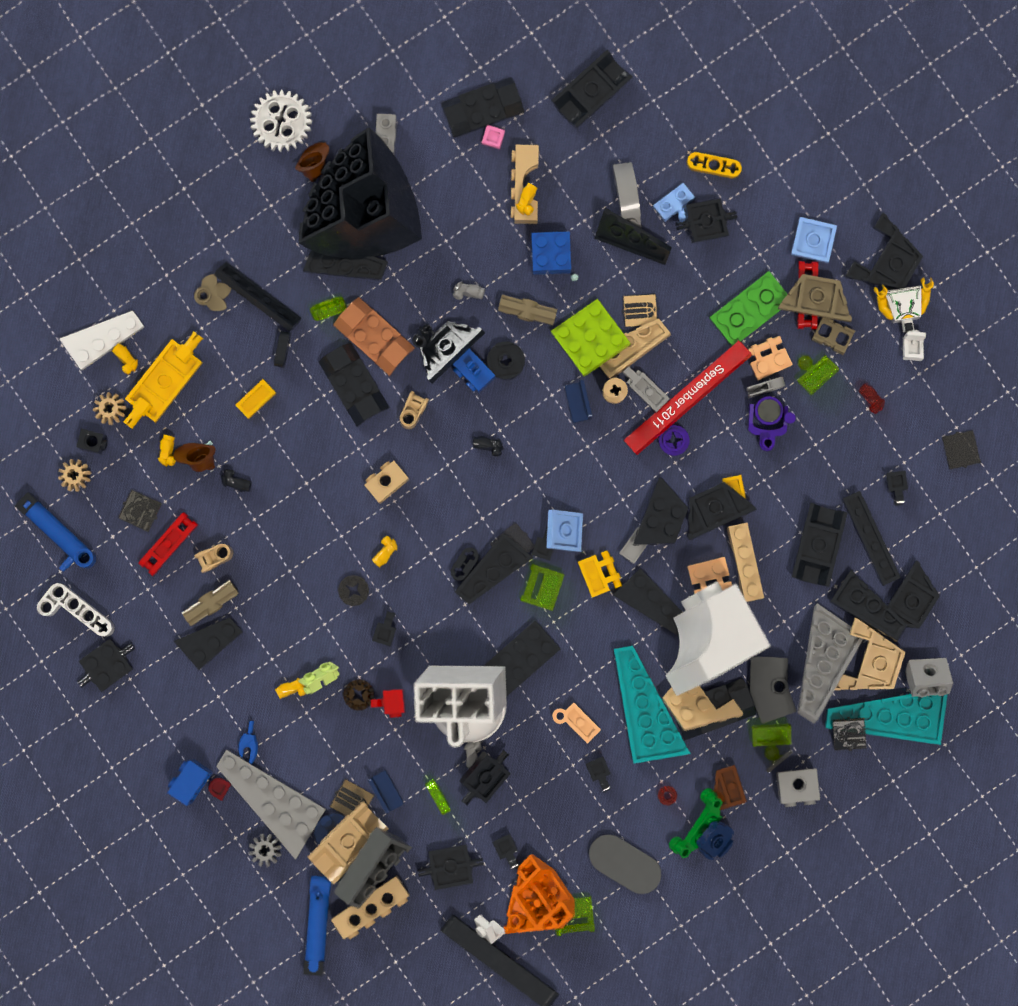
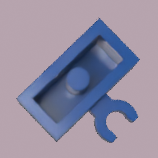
(474, 371)

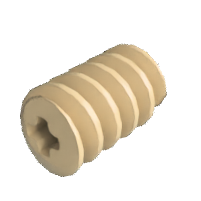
(619, 384)

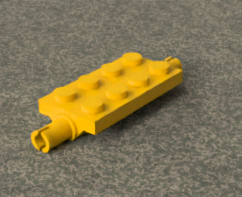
(163, 380)

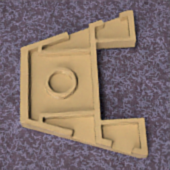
(879, 664)
(695, 710)

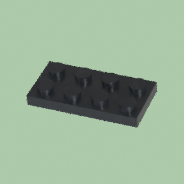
(524, 655)

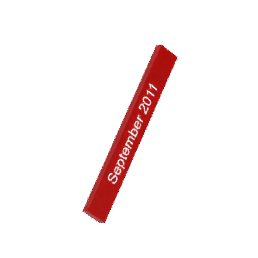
(688, 397)

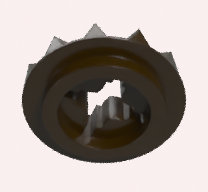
(349, 694)

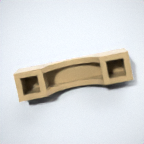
(526, 160)
(745, 561)

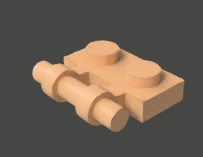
(772, 363)
(709, 571)

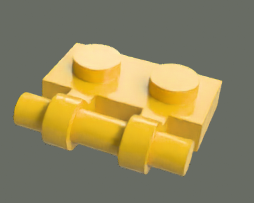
(594, 576)

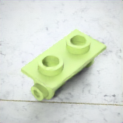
(326, 672)

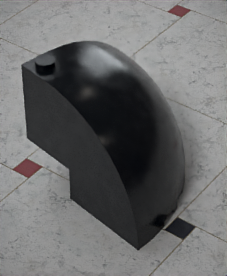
(361, 203)

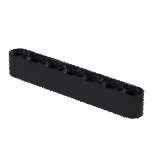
(499, 961)

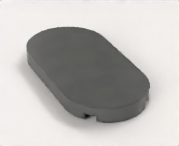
(625, 864)

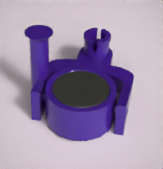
(768, 412)

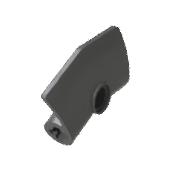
(763, 675)

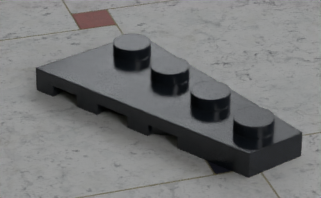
(629, 237)
(494, 567)
(649, 600)
(868, 607)

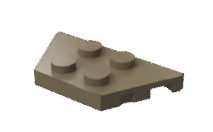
(817, 298)

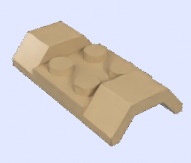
(344, 842)

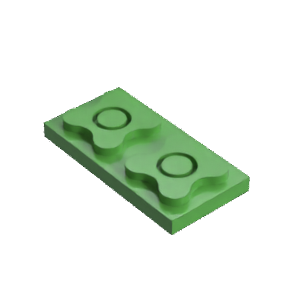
(749, 309)

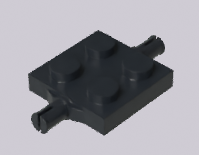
(706, 220)
(106, 665)
(484, 777)
(450, 867)

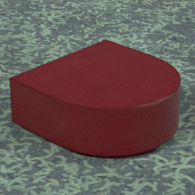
(219, 787)

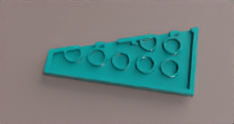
(898, 717)
(647, 720)

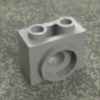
(929, 677)
(807, 793)

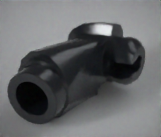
(421, 337)
(486, 443)
(234, 482)

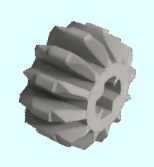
(270, 855)

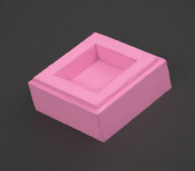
(493, 137)

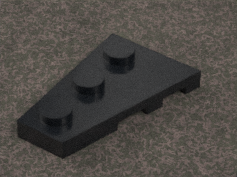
(208, 642)

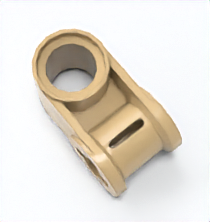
(415, 407)
(210, 557)

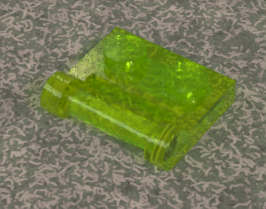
(548, 590)
(583, 909)

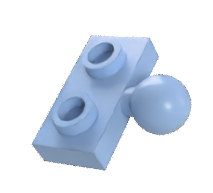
(674, 203)

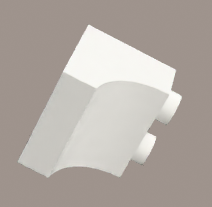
(713, 636)

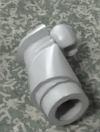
(471, 290)
(471, 749)

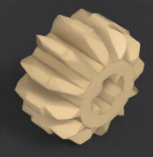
(116, 409)
(72, 483)

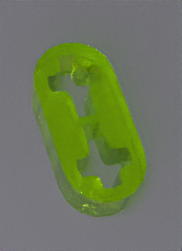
(328, 308)
(438, 797)

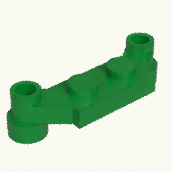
(709, 814)

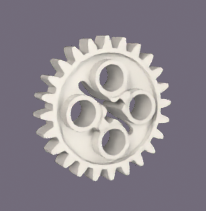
(297, 125)

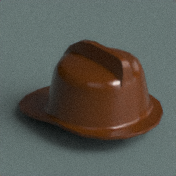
(313, 160)
(197, 456)

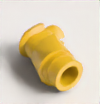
(527, 195)
(124, 356)
(166, 448)
(384, 554)
(290, 688)

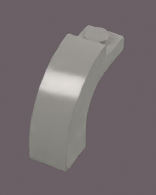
(627, 192)

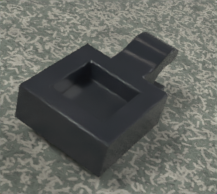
(897, 483)
(540, 548)
(385, 632)
(598, 771)
(506, 848)

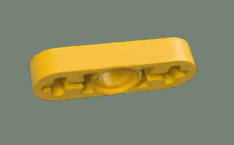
(720, 160)

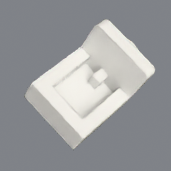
(913, 345)
(490, 931)

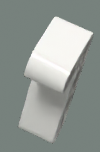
(79, 612)

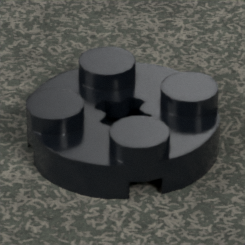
(512, 352)

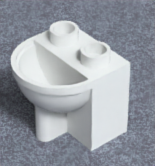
(462, 701)

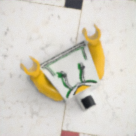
(904, 304)

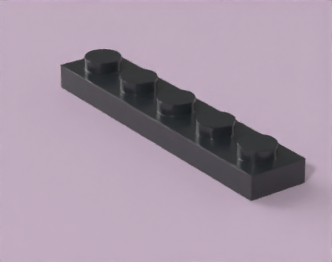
(257, 296)
(871, 538)

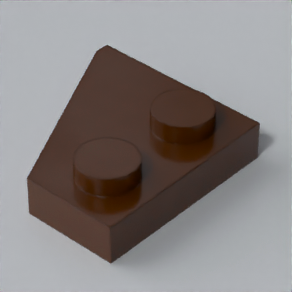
(729, 787)

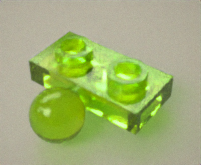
(816, 374)
(771, 736)

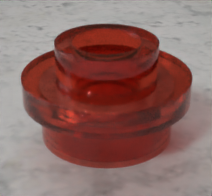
(672, 799)

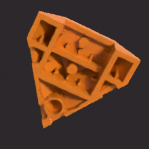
(538, 899)

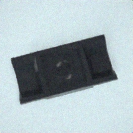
(591, 89)
(482, 107)
(353, 383)
(819, 545)
(720, 696)

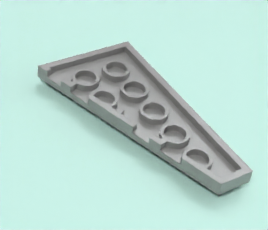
(826, 660)
(281, 808)

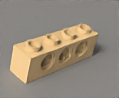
(393, 886)

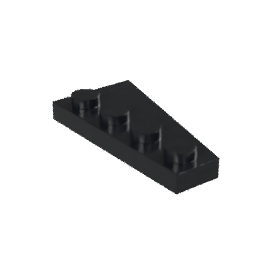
(363, 268)

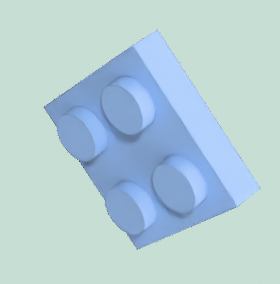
(814, 240)
(564, 530)

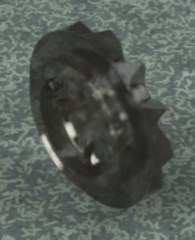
(344, 592)

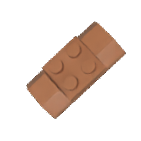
(373, 335)

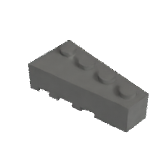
(370, 866)

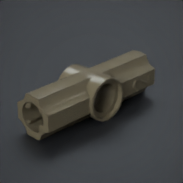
(527, 310)
(210, 603)

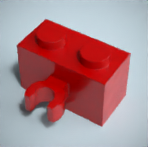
(392, 701)

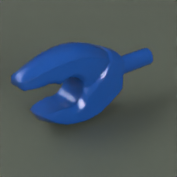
(249, 740)

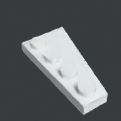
(96, 341)

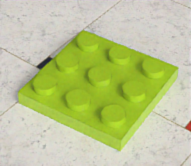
(590, 337)

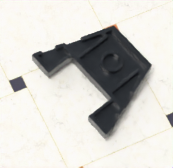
(895, 263)

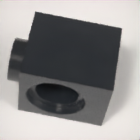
(86, 435)

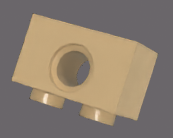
(381, 492)

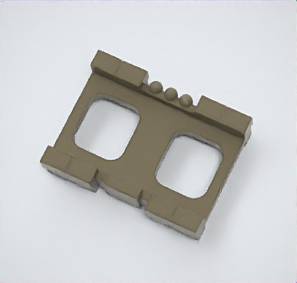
(830, 341)

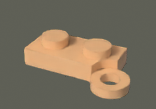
(578, 722)

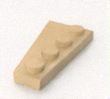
(641, 341)

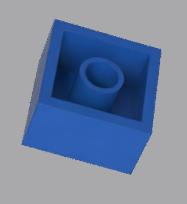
(551, 253)
(189, 782)

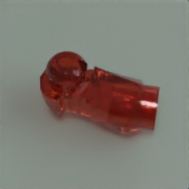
(872, 397)

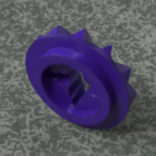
(681, 446)

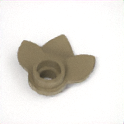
(215, 293)

